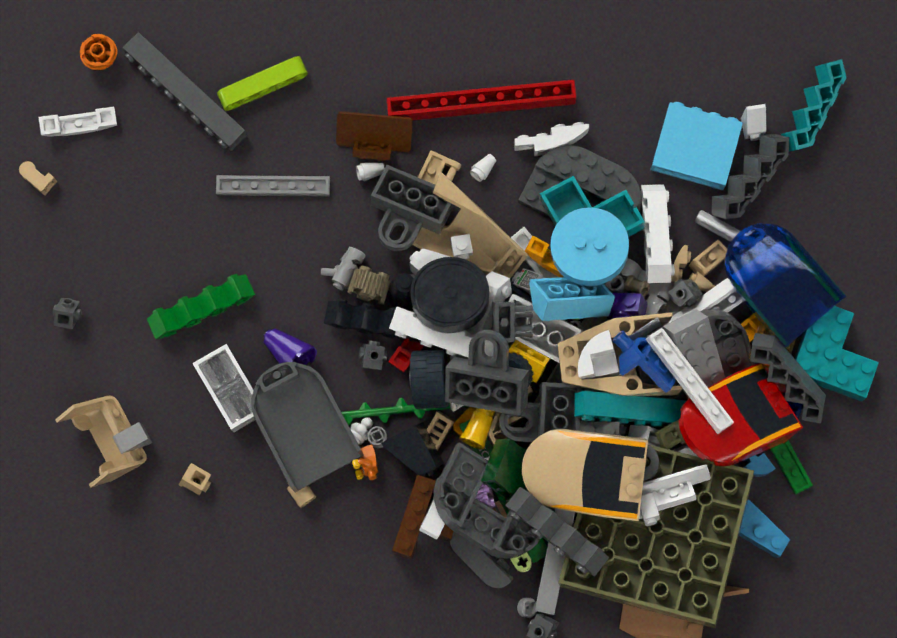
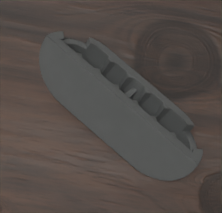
(487, 567)

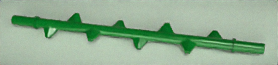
(385, 412)

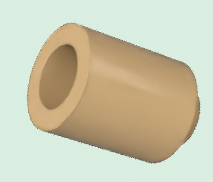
(302, 496)

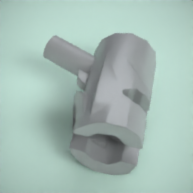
(343, 273)

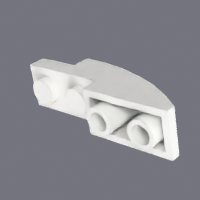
(559, 136)

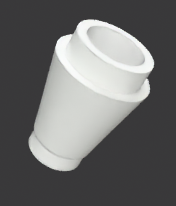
(482, 168)
(369, 170)

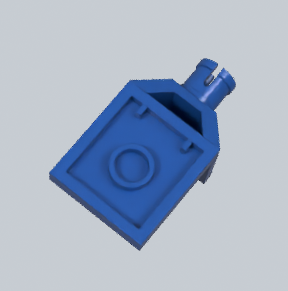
(641, 353)

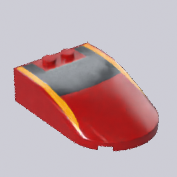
(759, 417)

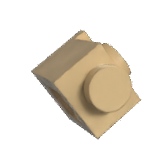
(195, 473)

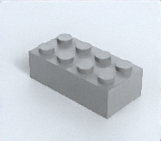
(697, 344)

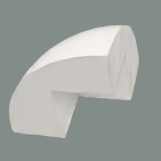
(598, 358)

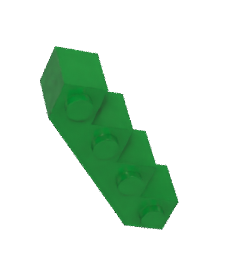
(208, 303)

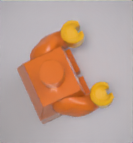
(368, 463)

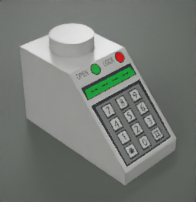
(522, 279)

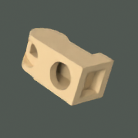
(35, 178)

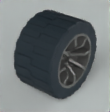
(428, 378)

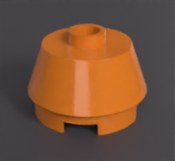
(98, 52)

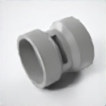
(377, 439)

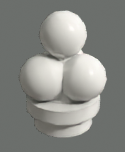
(360, 430)

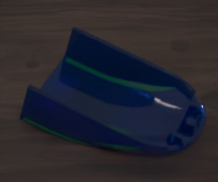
(779, 280)

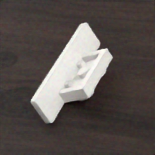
(676, 488)

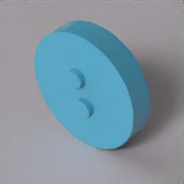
(589, 246)

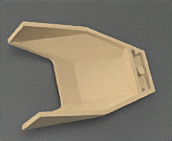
(490, 244)

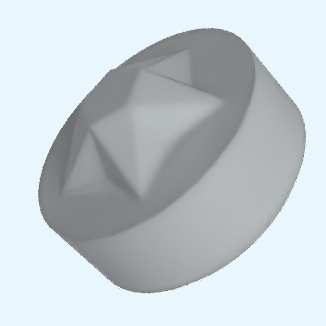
(526, 607)

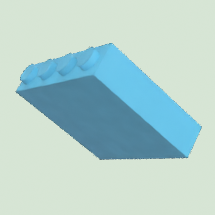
(696, 145)

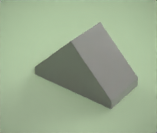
(132, 438)

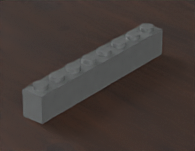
(184, 91)

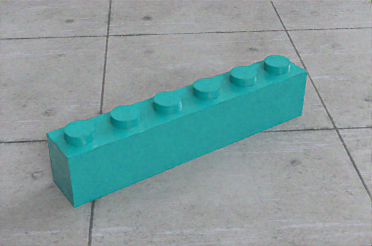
(627, 408)

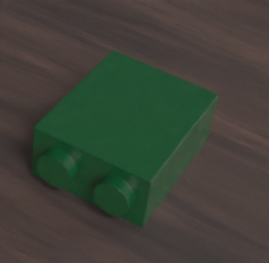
(504, 468)

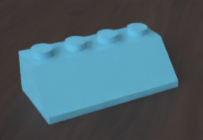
(566, 300)

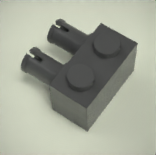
(503, 320)

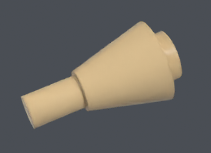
(703, 283)

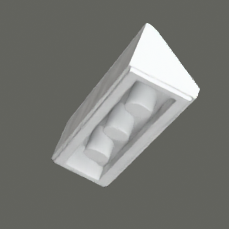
(716, 225)

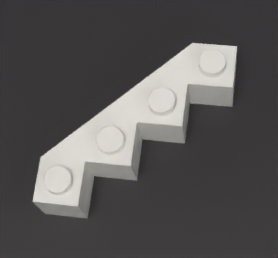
(656, 234)
(499, 290)
(407, 324)

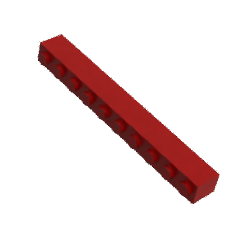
(483, 100)

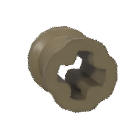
(636, 286)

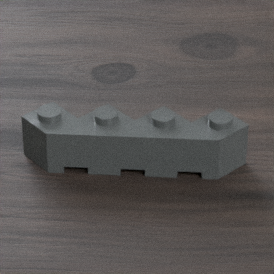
(757, 170)
(787, 370)
(557, 532)

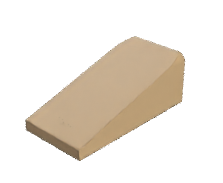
(709, 258)

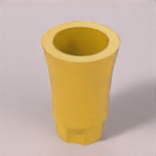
(478, 428)

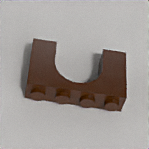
(413, 517)

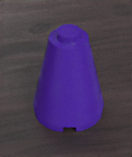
(288, 348)

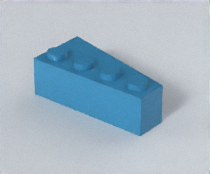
(762, 531)

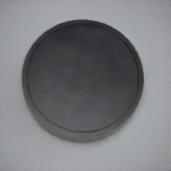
(450, 295)

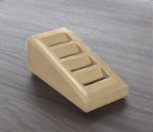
(439, 415)

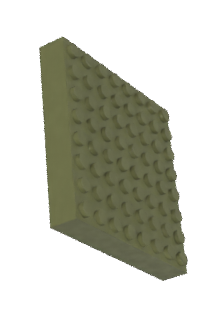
(679, 561)

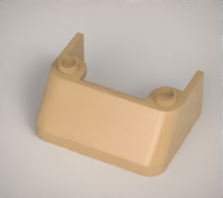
(104, 420)

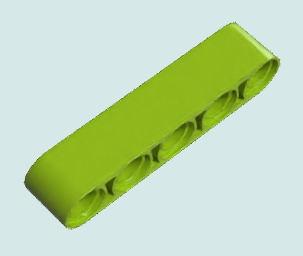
(262, 83)

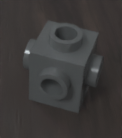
(685, 293)
(67, 313)
(377, 360)
(542, 627)

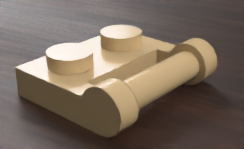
(435, 164)

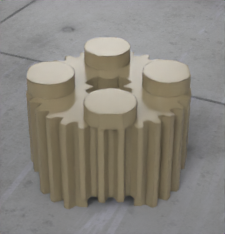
(369, 285)

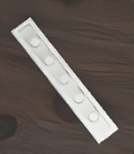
(689, 380)

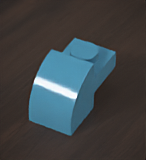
(760, 465)

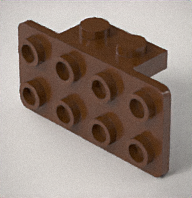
(373, 134)

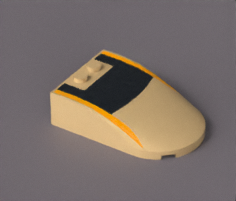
(587, 472)

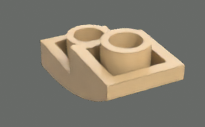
(680, 262)

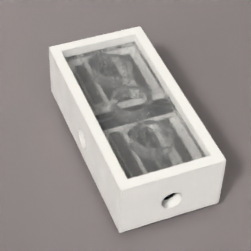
(227, 386)

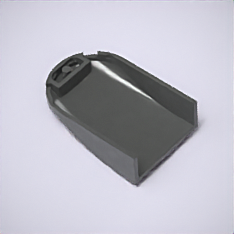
(302, 424)

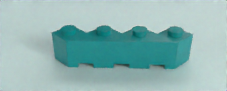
(819, 100)

